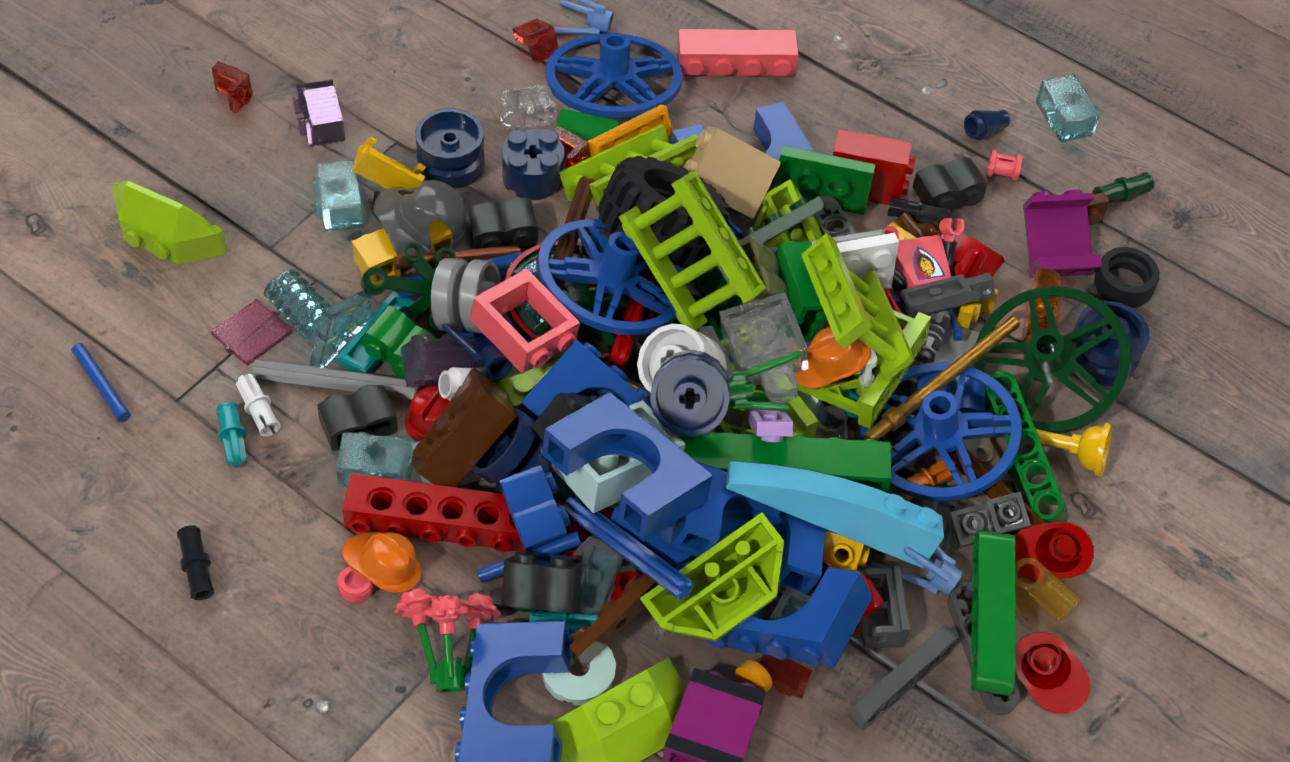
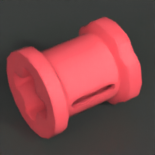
(1004, 165)

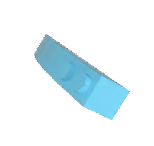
(842, 507)

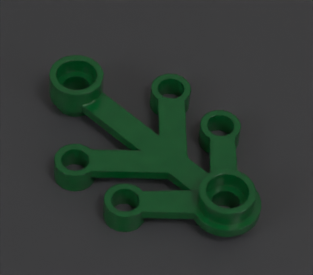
(409, 285)

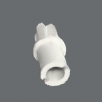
(257, 405)

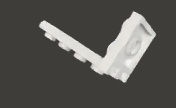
(869, 254)

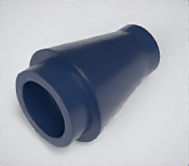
(984, 123)

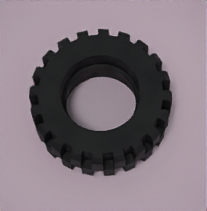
(645, 185)

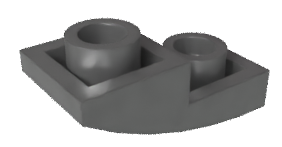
(997, 515)

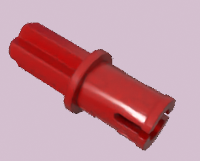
(972, 261)

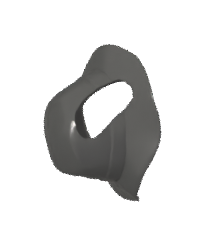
(408, 216)

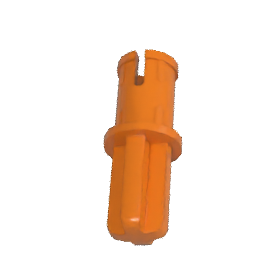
(928, 477)

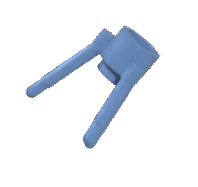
(597, 17)
(941, 574)

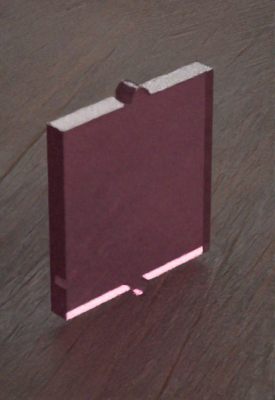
(251, 332)

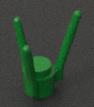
(742, 392)

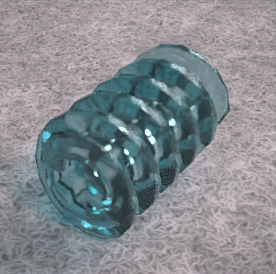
(297, 301)

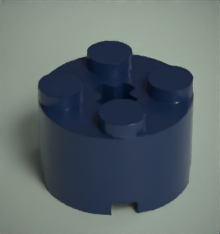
(532, 163)

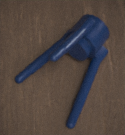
(490, 358)

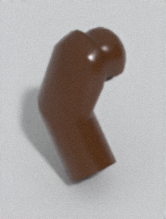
(917, 229)

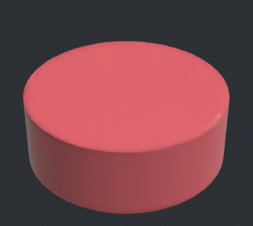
(354, 586)

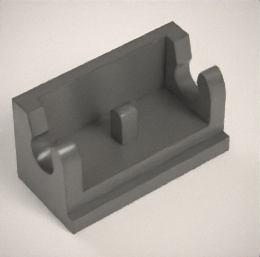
(889, 624)

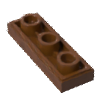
(611, 621)

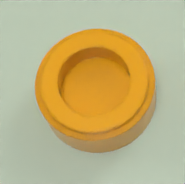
(754, 673)

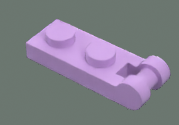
(769, 424)

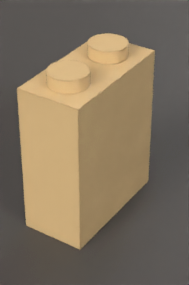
(733, 169)

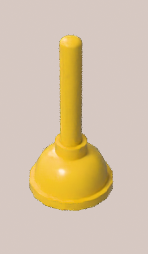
(1090, 447)

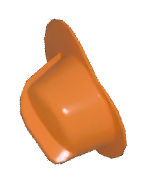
(831, 361)
(384, 560)

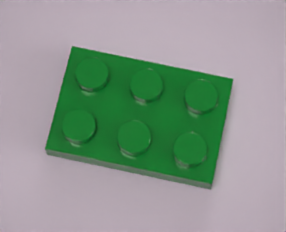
(827, 175)

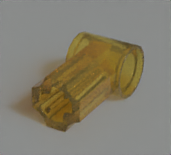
(1048, 590)

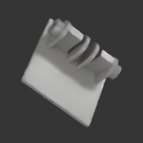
(940, 342)

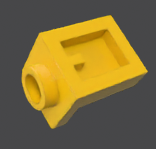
(970, 311)

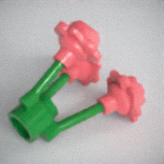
(446, 610)

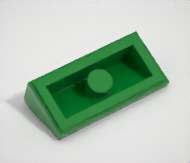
(584, 124)

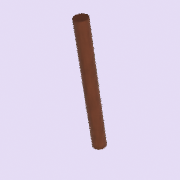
(468, 255)

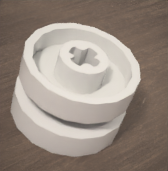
(671, 340)

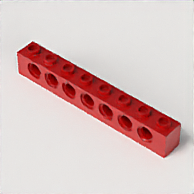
(437, 503)

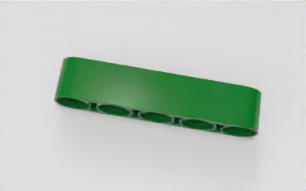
(1034, 462)
(993, 613)

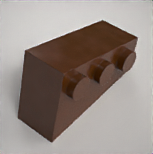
(463, 431)

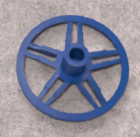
(611, 71)
(613, 269)
(944, 427)

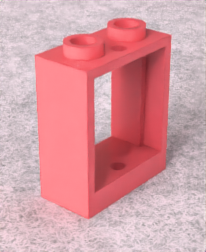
(505, 296)

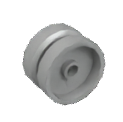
(455, 287)

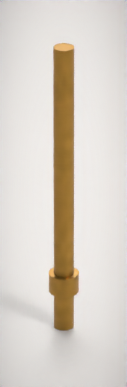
(895, 417)

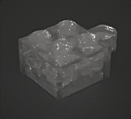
(761, 334)

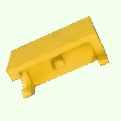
(384, 169)

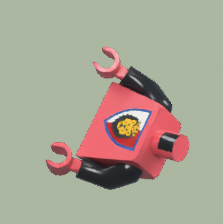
(925, 258)

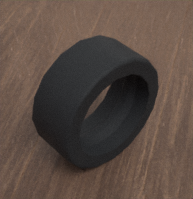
(1132, 260)

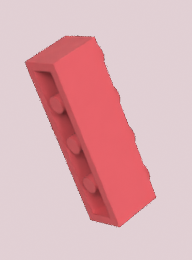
(737, 52)

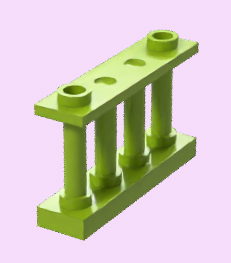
(647, 144)
(714, 229)
(856, 307)

